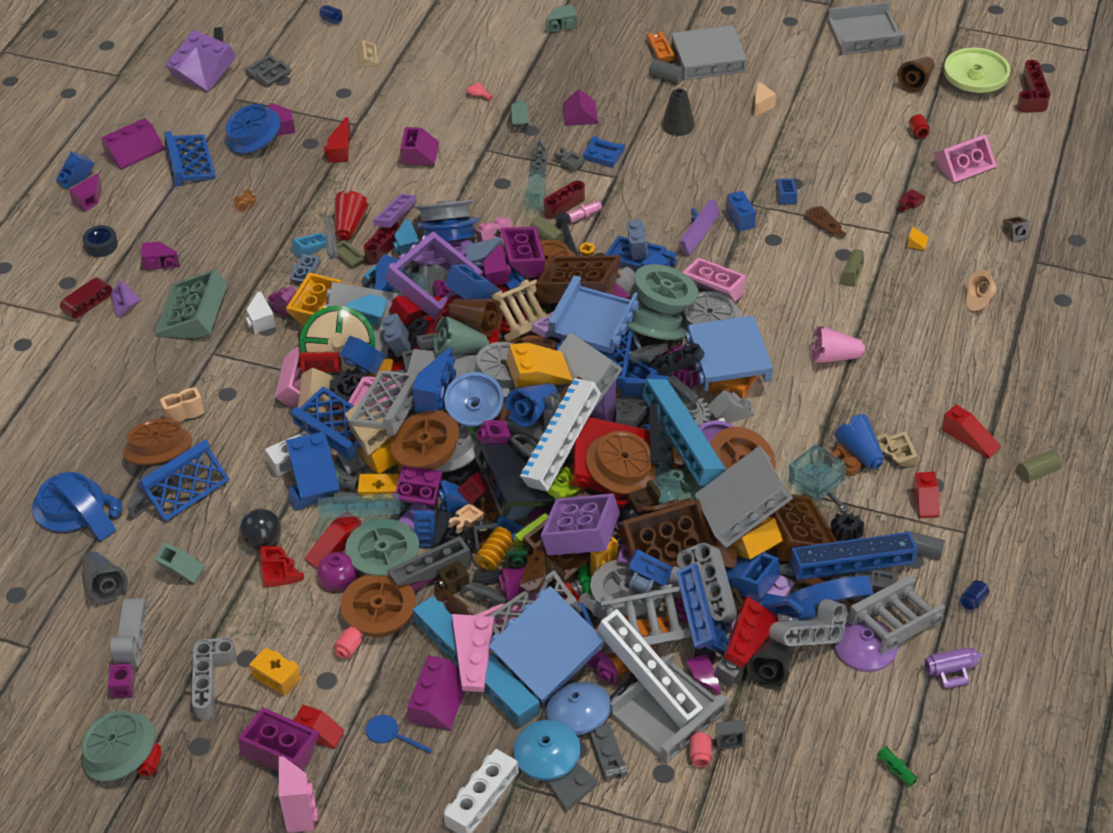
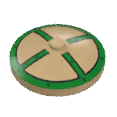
(330, 329)

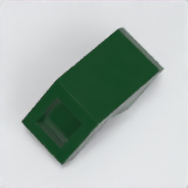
(517, 557)

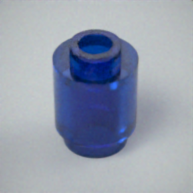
(331, 14)
(974, 595)

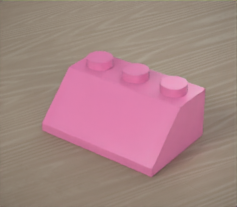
(966, 158)
(716, 278)
(290, 379)
(296, 798)

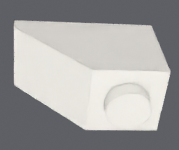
(259, 314)

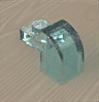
(536, 188)

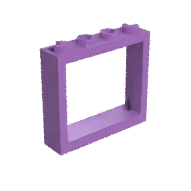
(411, 289)

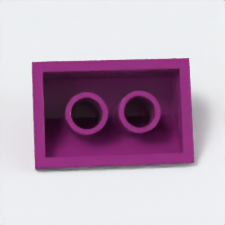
(132, 143)
(524, 250)
(436, 694)
(276, 736)

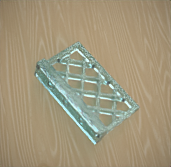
(360, 505)

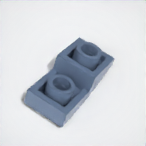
(306, 265)

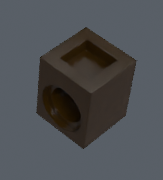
(452, 577)

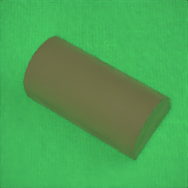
(546, 230)
(853, 268)
(1039, 465)

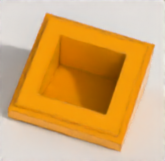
(917, 239)

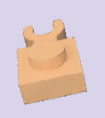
(466, 517)

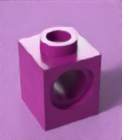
(493, 432)
(121, 681)

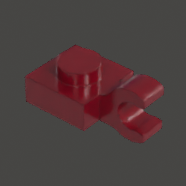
(910, 199)

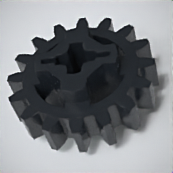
(345, 383)

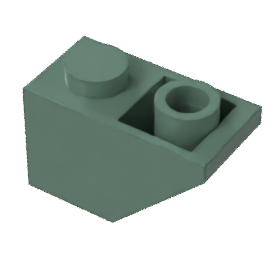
(561, 19)
(520, 113)
(179, 563)

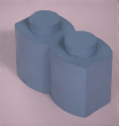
(637, 239)
(396, 334)

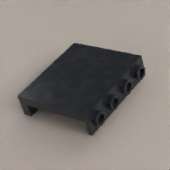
(502, 469)

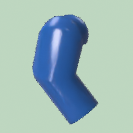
(114, 503)

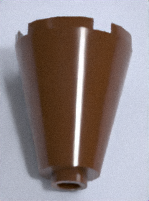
(915, 74)
(477, 314)

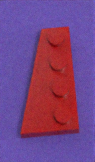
(749, 631)

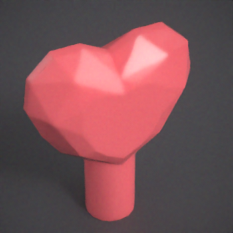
(479, 91)

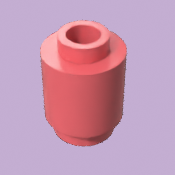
(347, 642)
(700, 749)

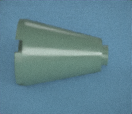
(458, 337)

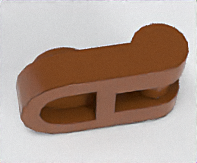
(852, 464)

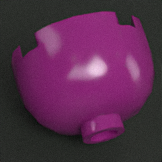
(336, 572)

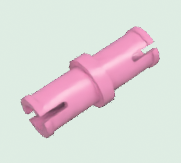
(584, 211)

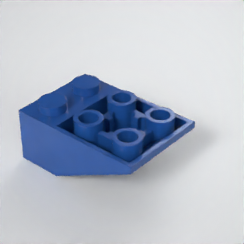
(469, 283)
(433, 382)
(753, 576)

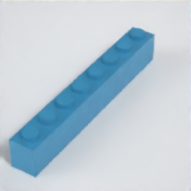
(684, 432)
(500, 684)

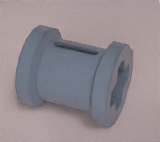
(641, 584)

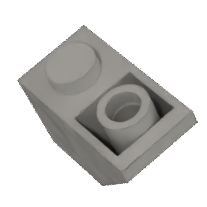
(731, 407)

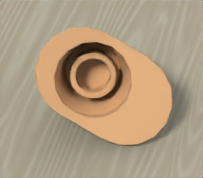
(980, 290)

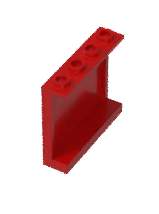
(591, 431)

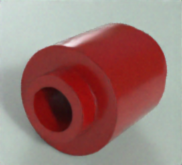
(919, 126)
(151, 763)

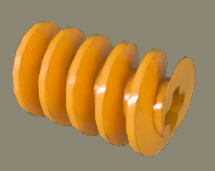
(494, 549)

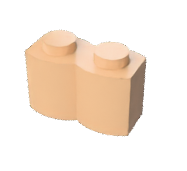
(182, 405)

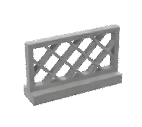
(400, 403)
(523, 599)

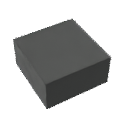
(730, 734)

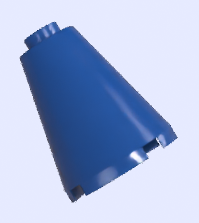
(528, 403)
(861, 441)

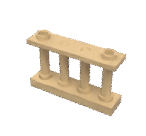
(524, 326)

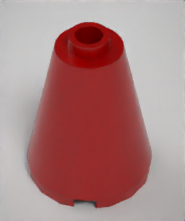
(349, 213)

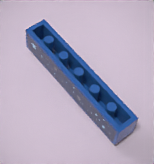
(853, 555)

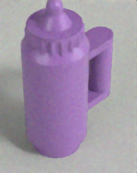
(951, 662)

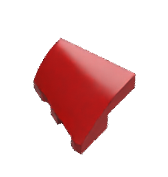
(276, 567)

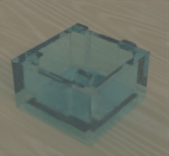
(817, 472)

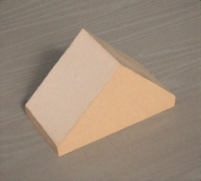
(764, 100)

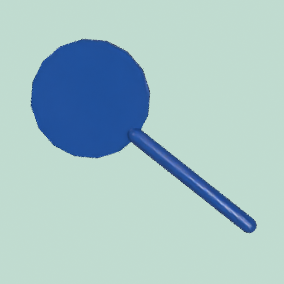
(385, 728)

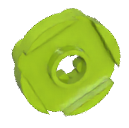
(563, 490)

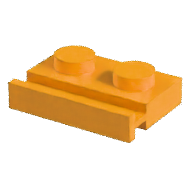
(601, 558)

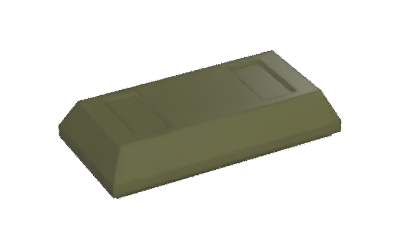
(349, 254)

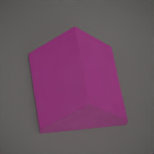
(580, 109)

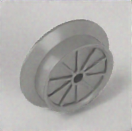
(444, 209)
(707, 308)
(493, 362)
(465, 451)
(614, 580)

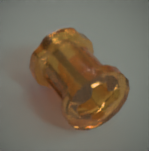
(244, 200)

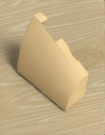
(899, 449)

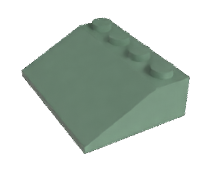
(192, 306)

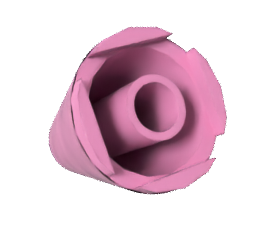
(834, 346)

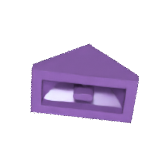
(123, 298)

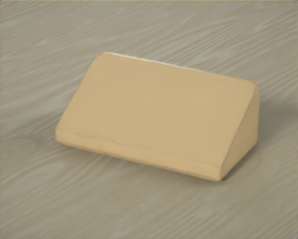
(367, 54)

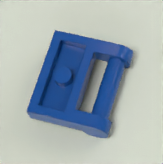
(601, 155)

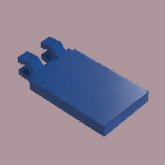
(622, 248)

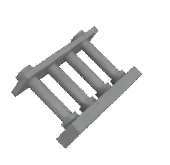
(891, 597)
(656, 635)

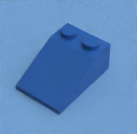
(312, 465)

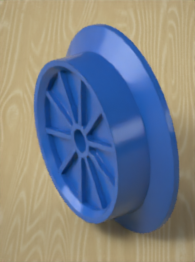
(251, 128)
(450, 228)
(56, 512)

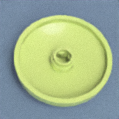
(977, 70)

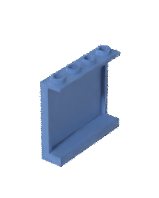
(592, 316)
(731, 350)
(546, 644)

